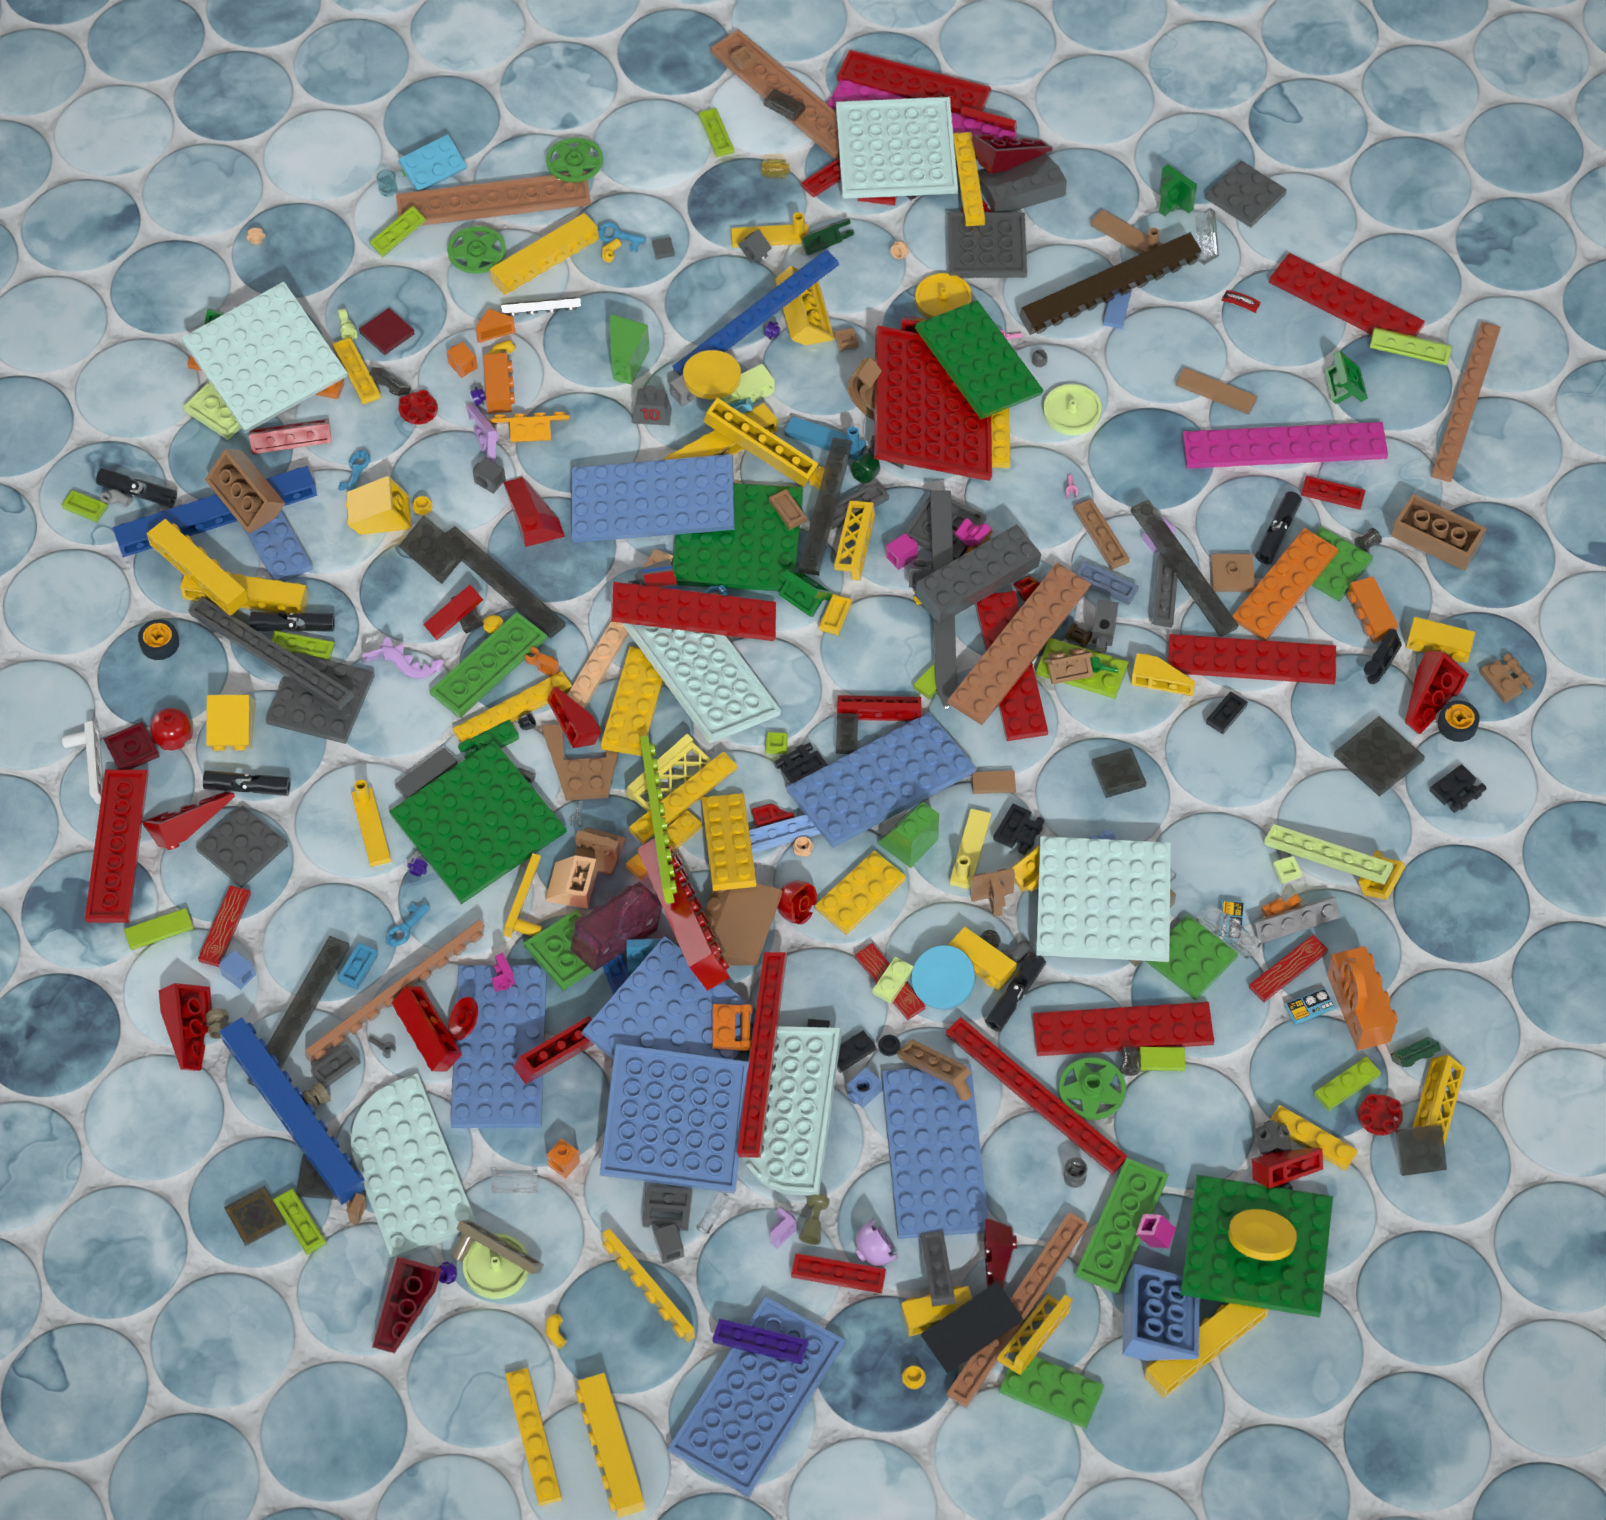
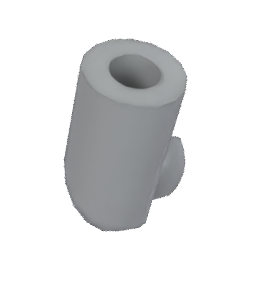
(115, 496)

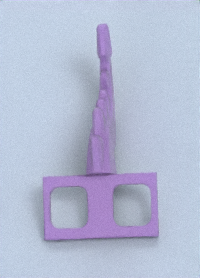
(402, 661)

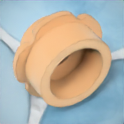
(255, 235)
(899, 250)
(803, 842)

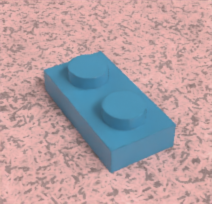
(357, 966)

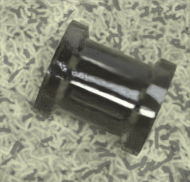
(1368, 540)
(1129, 1060)

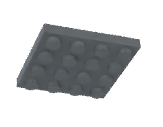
(988, 249)
(308, 714)

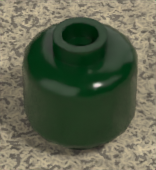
(865, 468)

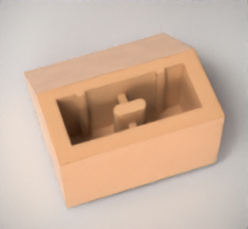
(573, 881)

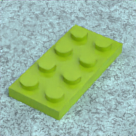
(1102, 682)

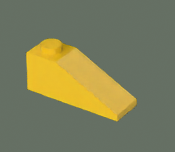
(1157, 674)

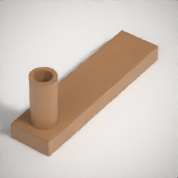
(1126, 233)
(937, 1066)

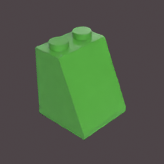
(628, 347)
(912, 834)

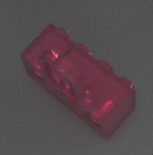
(624, 917)

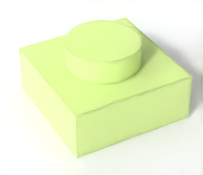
(1287, 869)

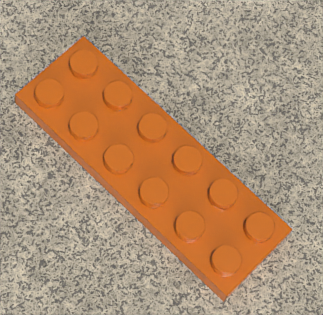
(1285, 584)

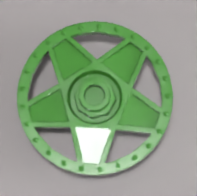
(574, 159)
(476, 249)
(1092, 1088)

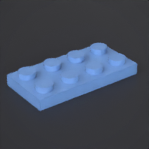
(279, 549)

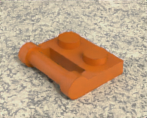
(724, 1027)

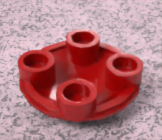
(418, 407)
(1380, 1114)

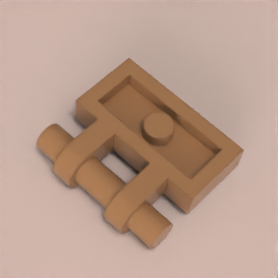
(1502, 682)

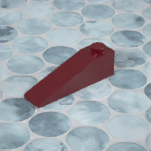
(1006, 153)
(998, 1251)
(405, 1296)

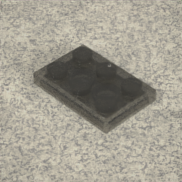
(433, 549)

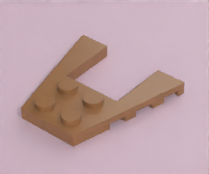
(580, 777)

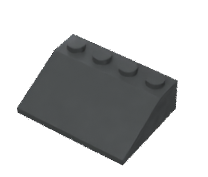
(1023, 185)

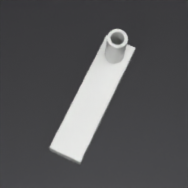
(91, 738)

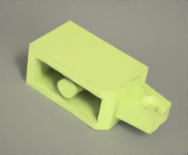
(754, 384)

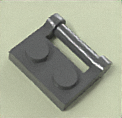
(669, 1201)

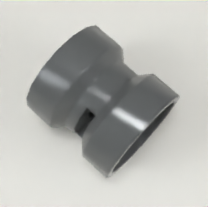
(1075, 1167)

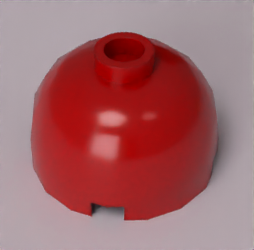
(171, 729)
(797, 901)

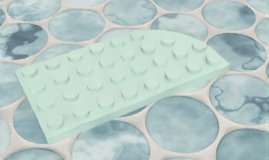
(706, 679)
(798, 1110)
(407, 1169)

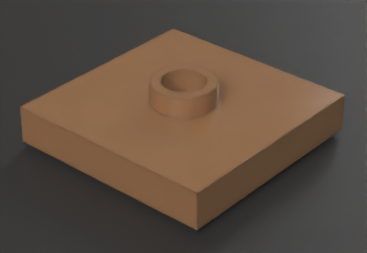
(1232, 572)

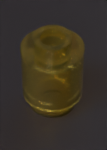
(775, 168)

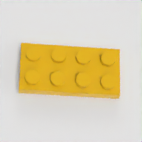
(860, 892)

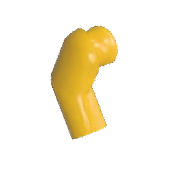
(608, 250)
(500, 347)
(552, 1330)

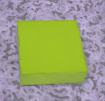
(776, 743)

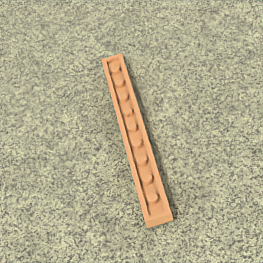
(605, 652)

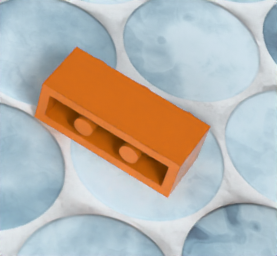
(498, 383)
(1371, 608)

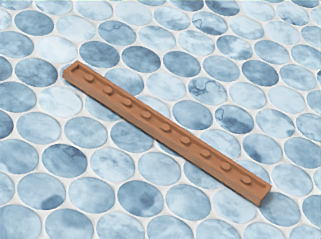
(1466, 402)
(372, 1008)
(1024, 1300)

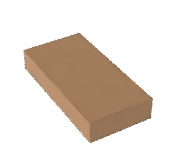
(787, 509)
(993, 782)

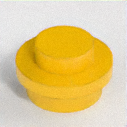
(422, 505)
(492, 623)
(913, 1377)

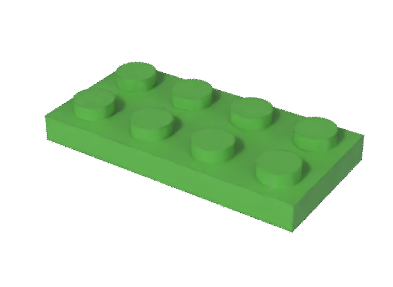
(1054, 1391)

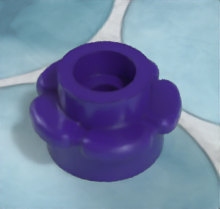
(772, 330)
(478, 396)
(417, 867)
(448, 1273)

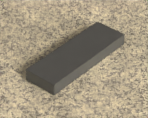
(426, 773)

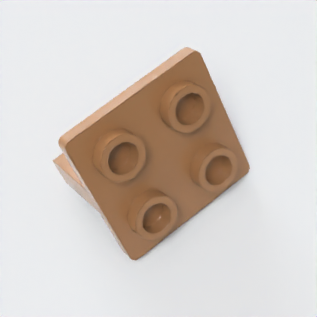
(1069, 666)
(600, 846)
(994, 888)

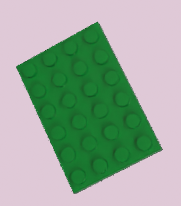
(979, 359)

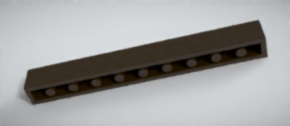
(1112, 281)

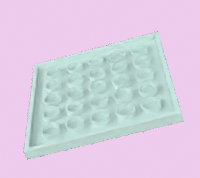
(896, 147)
(264, 357)
(1104, 899)

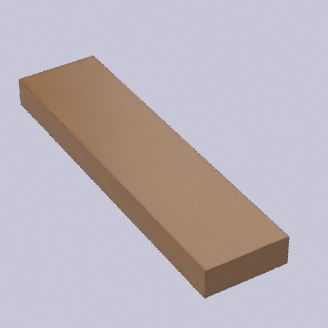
(1216, 391)
(1101, 534)

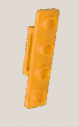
(530, 428)

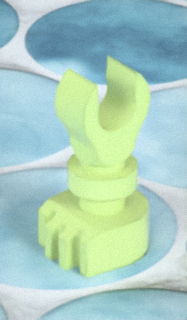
(347, 328)

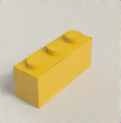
(1439, 637)
(988, 962)
(920, 1314)

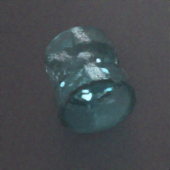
(387, 182)

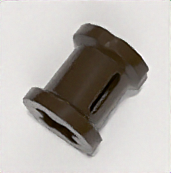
(1078, 635)

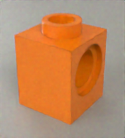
(461, 359)
(563, 1158)

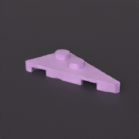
(484, 432)

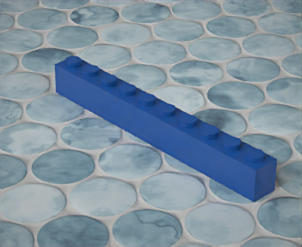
(208, 512)
(292, 1111)

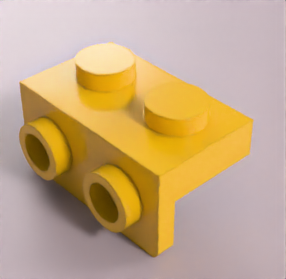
(1028, 871)
(1378, 890)

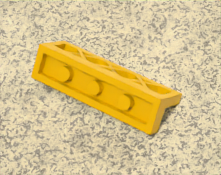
(862, 541)
(1435, 1093)
(1039, 1336)

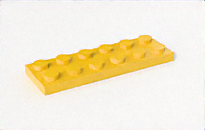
(633, 705)
(728, 842)

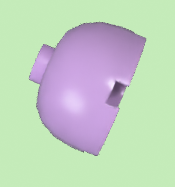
(874, 1245)

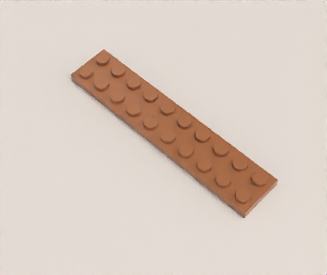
(817, 120)
(495, 199)
(1019, 644)

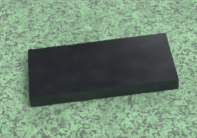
(972, 1327)

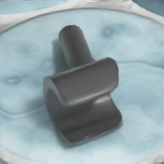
(389, 1045)

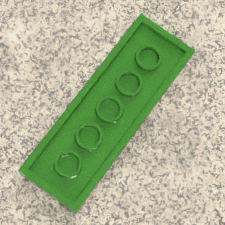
(488, 665)
(1115, 1235)

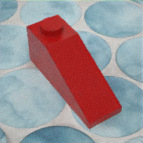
(575, 720)
(1284, 1166)

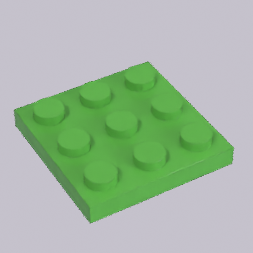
(1343, 569)
(553, 952)
(1194, 957)

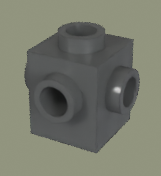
(1273, 1137)

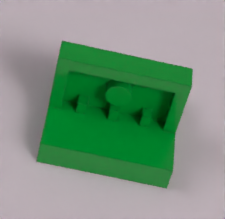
(1176, 191)
(1345, 379)
(804, 592)

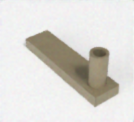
(472, 1232)

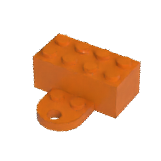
(1362, 998)

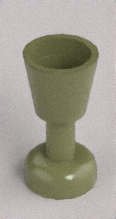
(811, 1229)

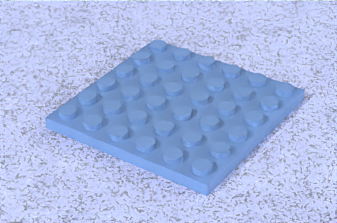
(664, 1009)
(674, 1118)

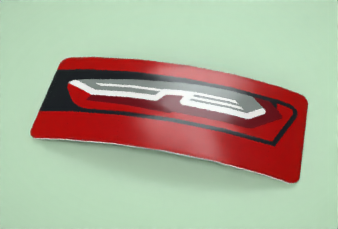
(1241, 300)

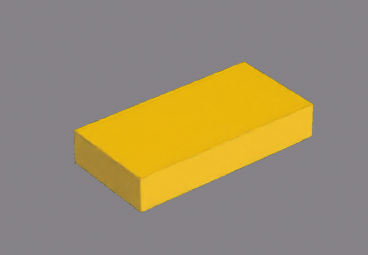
(835, 614)

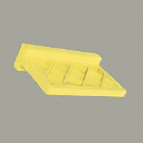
(666, 763)

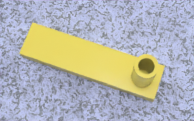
(970, 848)

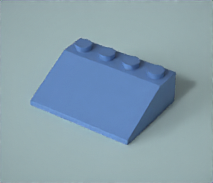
(1157, 1318)

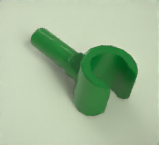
(1097, 666)

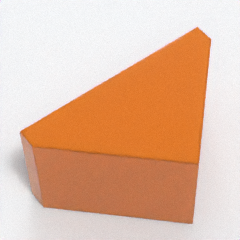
(494, 326)

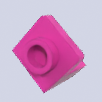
(971, 533)
(505, 976)

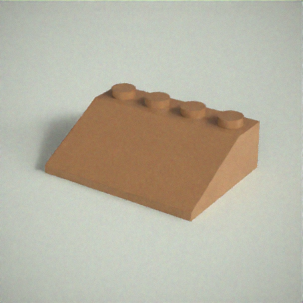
(742, 921)

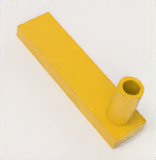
(775, 234)
(370, 824)
(513, 922)

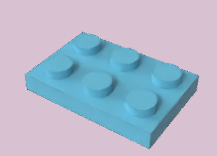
(432, 163)

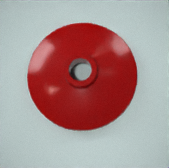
(463, 1018)

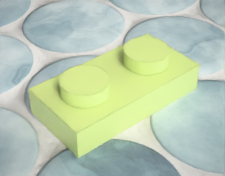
(893, 980)

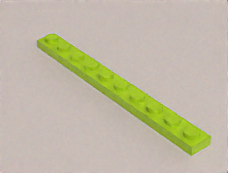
(659, 823)

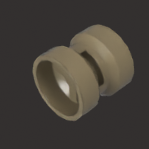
(217, 1020)
(316, 1096)

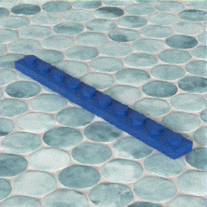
(765, 307)

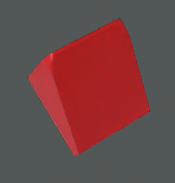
(1026, 587)

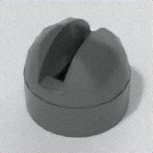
(1039, 358)

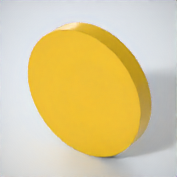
(941, 294)
(712, 374)
(1262, 1234)

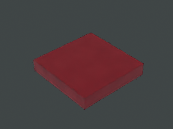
(386, 331)
(131, 747)

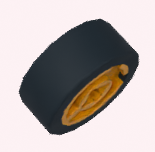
(167, 639)
(1456, 730)

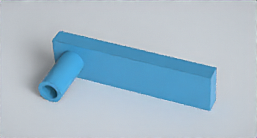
(822, 436)

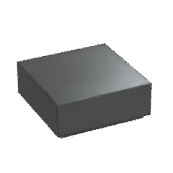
(663, 248)

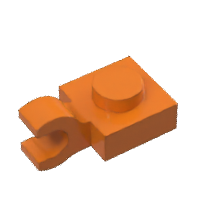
(545, 664)
(1279, 906)

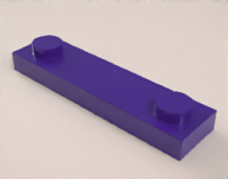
(760, 1341)

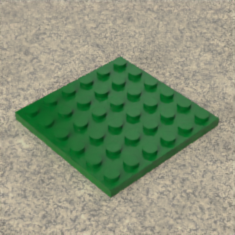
(746, 557)
(477, 822)
(1226, 1275)

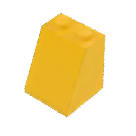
(378, 507)
(230, 722)

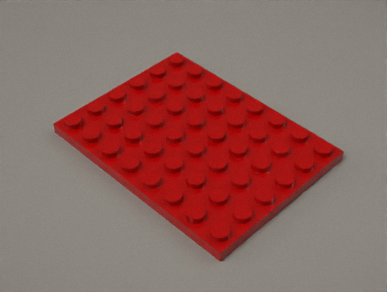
(922, 412)

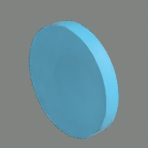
(943, 977)

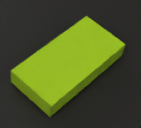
(84, 506)
(927, 683)
(1162, 1059)

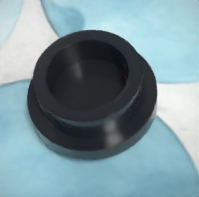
(889, 1045)

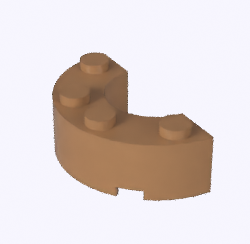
(862, 386)

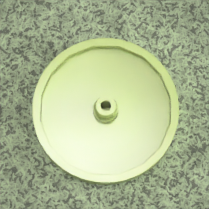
(1072, 409)
(491, 1273)

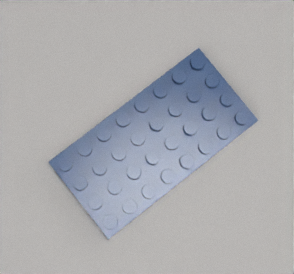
(653, 498)
(880, 779)
(507, 1026)
(933, 1155)
(755, 1402)

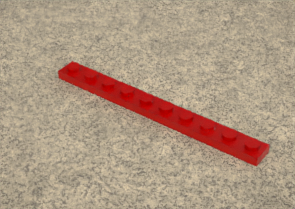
(762, 1055)
(1036, 1096)

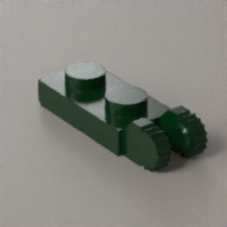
(825, 236)

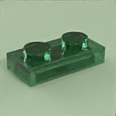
(1419, 1050)

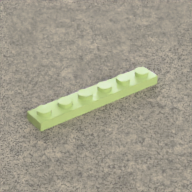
(1328, 854)

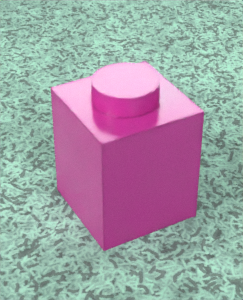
(902, 551)
(1156, 1231)

